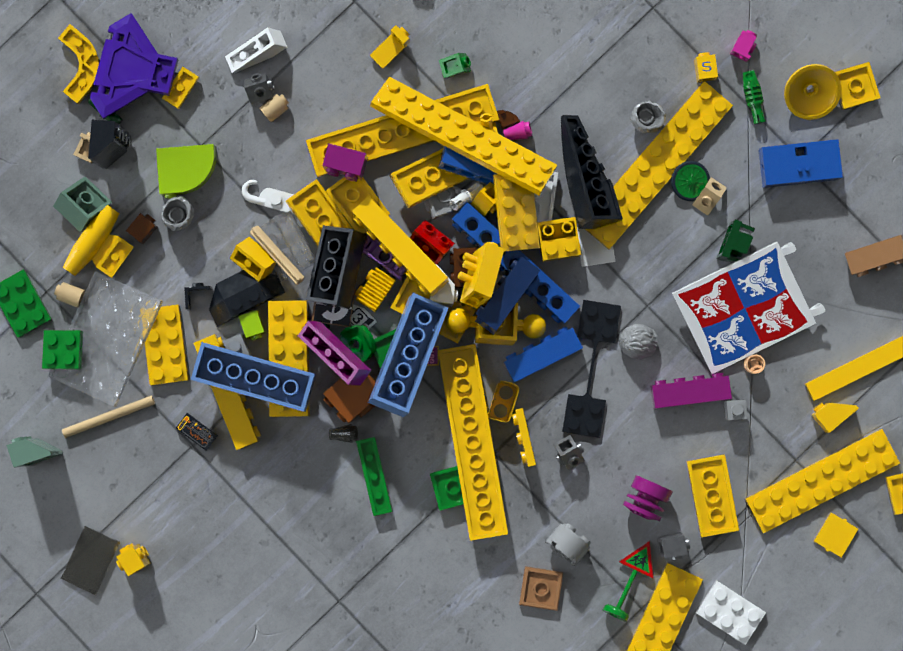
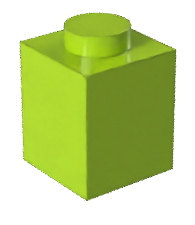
(252, 325)

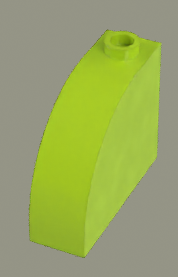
(184, 168)

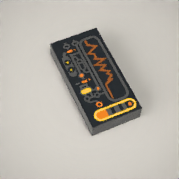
(196, 431)

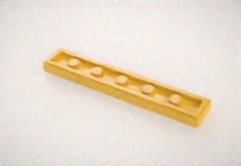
(855, 369)

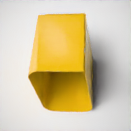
(506, 402)

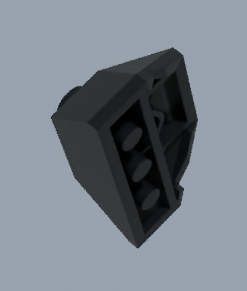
(241, 294)

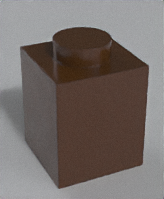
(142, 228)

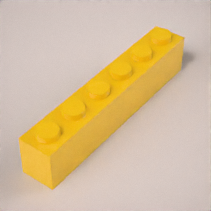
(400, 246)
(233, 407)

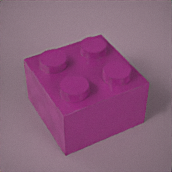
(344, 162)

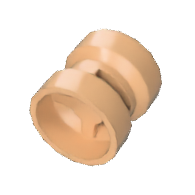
(757, 363)

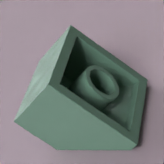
(81, 203)

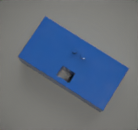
(800, 163)

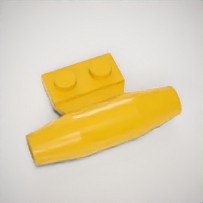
(98, 245)

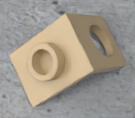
(709, 196)

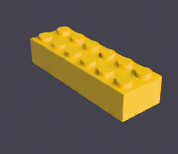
(285, 347)

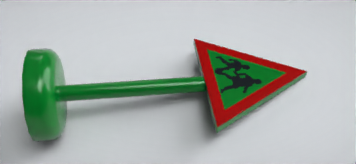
(640, 562)

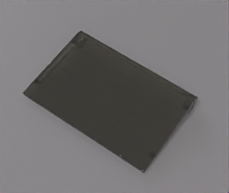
(90, 560)

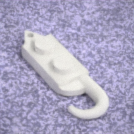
(268, 197)

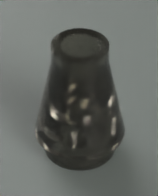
(345, 433)

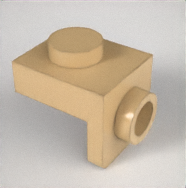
(83, 147)

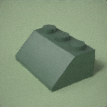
(28, 451)

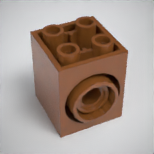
(350, 399)

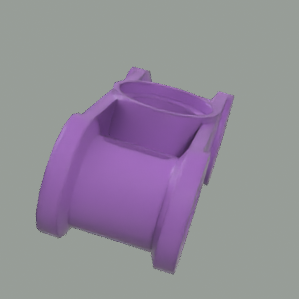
(374, 252)

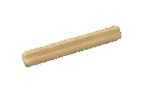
(277, 255)

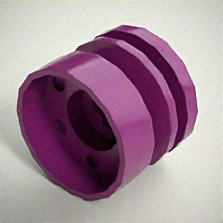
(647, 498)

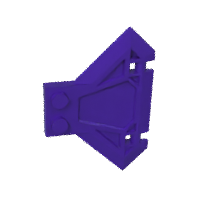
(130, 68)

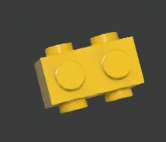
(132, 558)

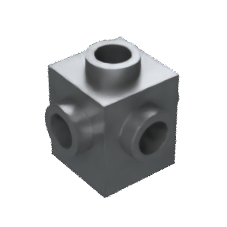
(258, 88)
(569, 452)

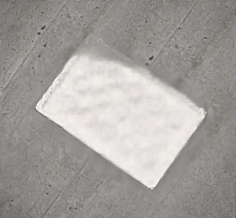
(114, 331)

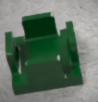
(735, 241)

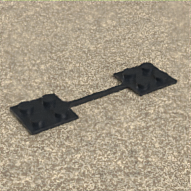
(599, 324)

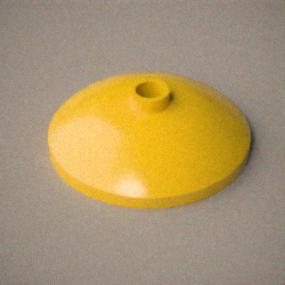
(819, 99)

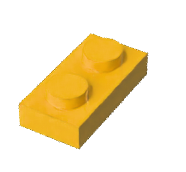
(181, 87)

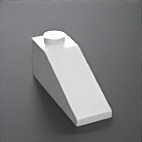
(258, 49)

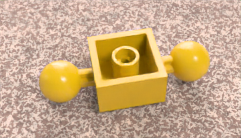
(532, 326)

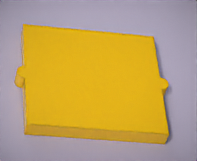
(836, 535)

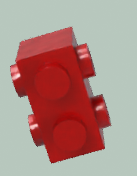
(431, 241)

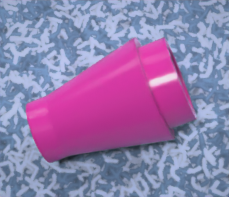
(519, 131)

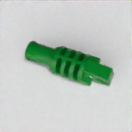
(753, 96)

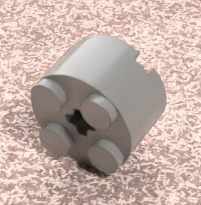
(568, 544)

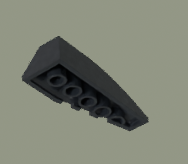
(588, 187)

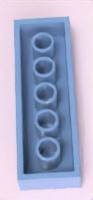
(408, 355)
(253, 377)

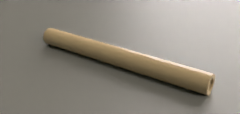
(108, 416)

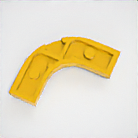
(88, 63)

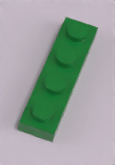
(374, 476)

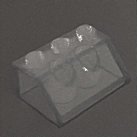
(290, 240)

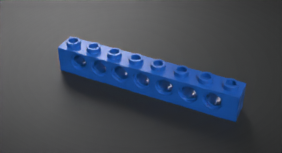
(569, 306)

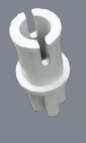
(465, 196)

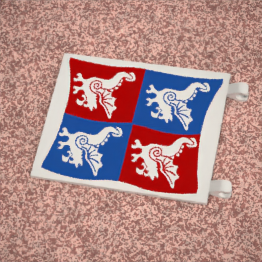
(745, 307)

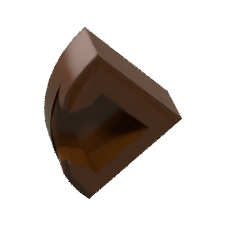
(507, 119)

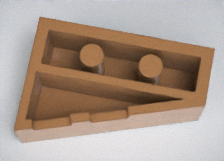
(875, 256)

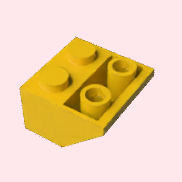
(558, 239)

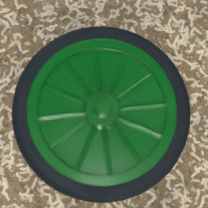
(689, 180)

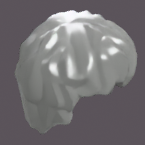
(648, 117)
(177, 213)
(638, 341)

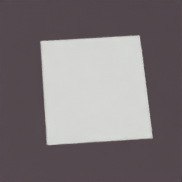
(593, 251)

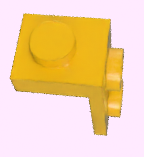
(391, 46)

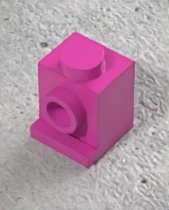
(744, 45)

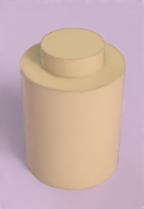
(274, 107)
(69, 294)

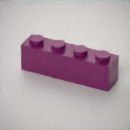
(334, 353)
(691, 392)

